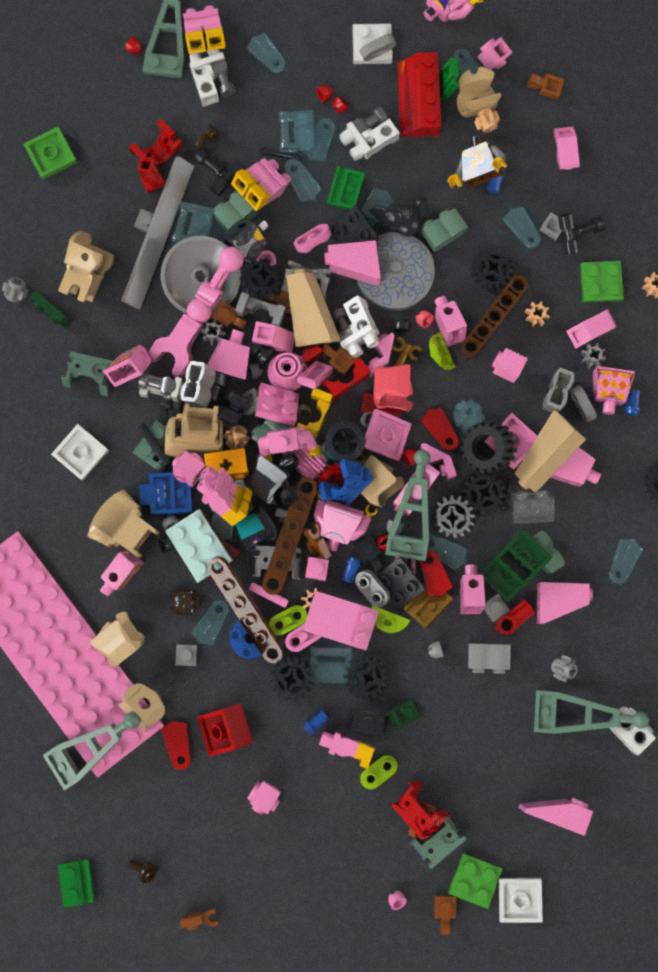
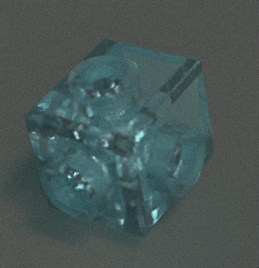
(467, 414)

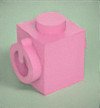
(494, 53)
(188, 468)
(264, 797)

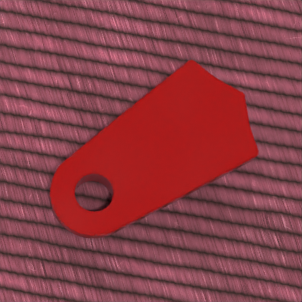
(440, 428)
(435, 577)
(177, 743)

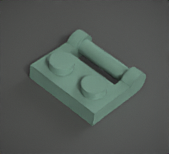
(145, 451)

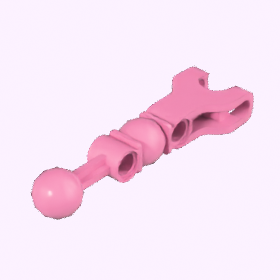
(198, 312)

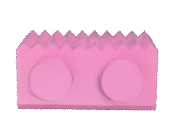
(509, 365)
(309, 467)

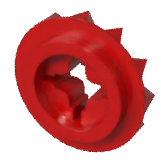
(334, 469)

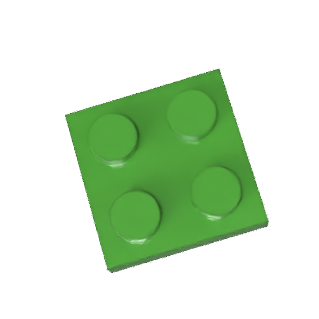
(50, 153)
(601, 281)
(475, 880)

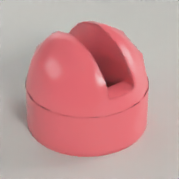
(424, 319)

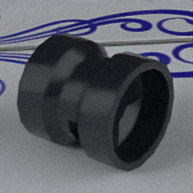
(261, 353)
(168, 411)

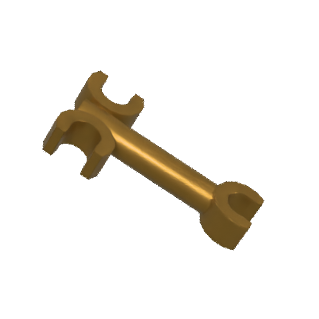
(405, 351)

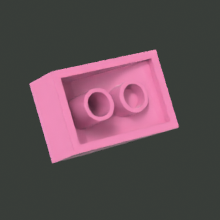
(340, 620)
(568, 814)

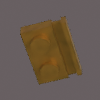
(427, 608)

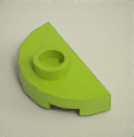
(440, 352)
(389, 622)

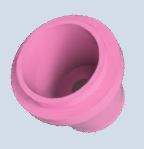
(286, 379)

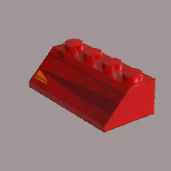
(419, 95)

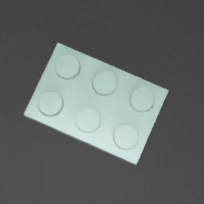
(197, 544)

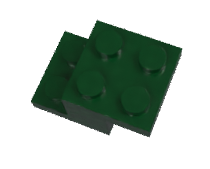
(515, 565)

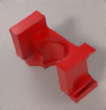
(160, 151)
(337, 388)
(415, 816)

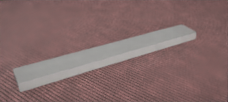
(157, 233)

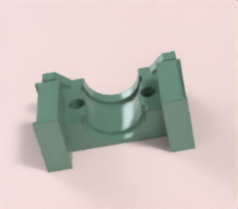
(87, 366)
(440, 843)

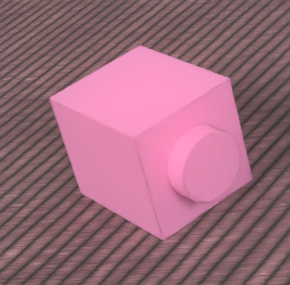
(316, 569)

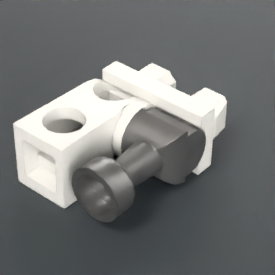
(208, 70)
(368, 140)
(360, 330)
(160, 386)

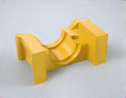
(323, 404)

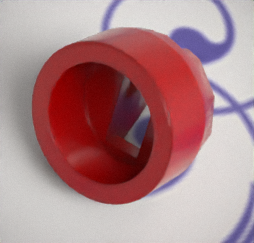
(133, 46)
(324, 92)
(341, 104)
(408, 457)
(381, 538)

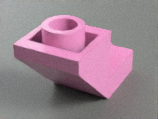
(566, 148)
(591, 328)
(274, 336)
(384, 350)
(446, 468)

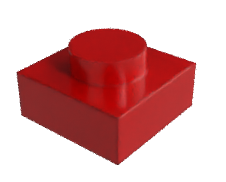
(311, 354)

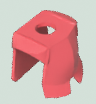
(393, 387)

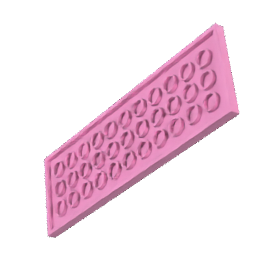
(54, 655)

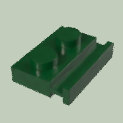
(54, 314)

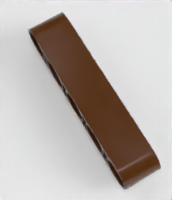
(496, 308)

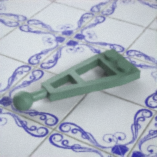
(165, 64)
(409, 546)
(547, 707)
(63, 765)

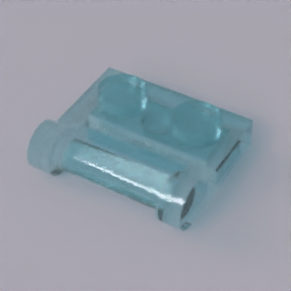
(303, 131)
(200, 221)
(329, 671)

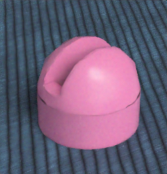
(397, 900)

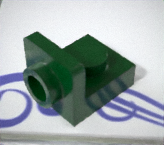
(403, 714)

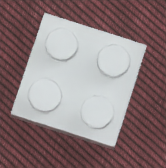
(366, 33)
(80, 452)
(520, 900)

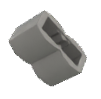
(197, 387)
(558, 388)
(489, 657)

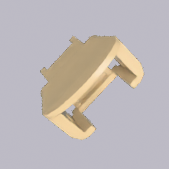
(82, 261)
(199, 432)
(120, 524)

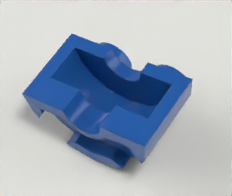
(239, 643)

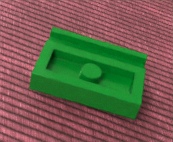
(447, 78)
(345, 188)
(76, 883)

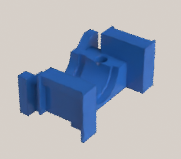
(355, 482)

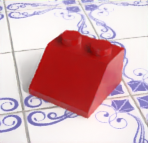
(225, 729)

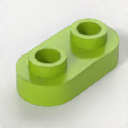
(288, 620)
(377, 770)

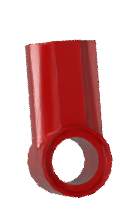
(149, 174)
(515, 617)

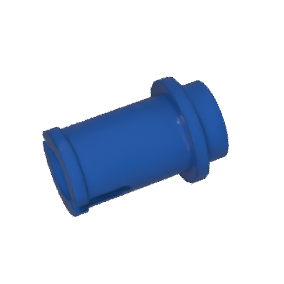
(494, 184)
(633, 403)
(351, 570)
(316, 722)

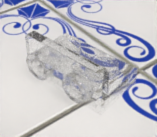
(533, 507)

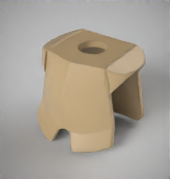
(473, 87)
(383, 483)
(118, 639)
(149, 716)

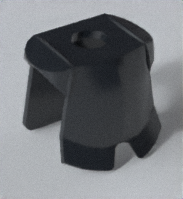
(268, 478)

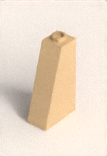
(309, 311)
(548, 452)

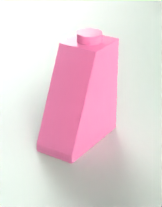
(355, 261)
(416, 493)
(560, 599)

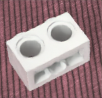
(627, 733)

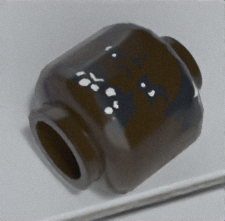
(184, 602)

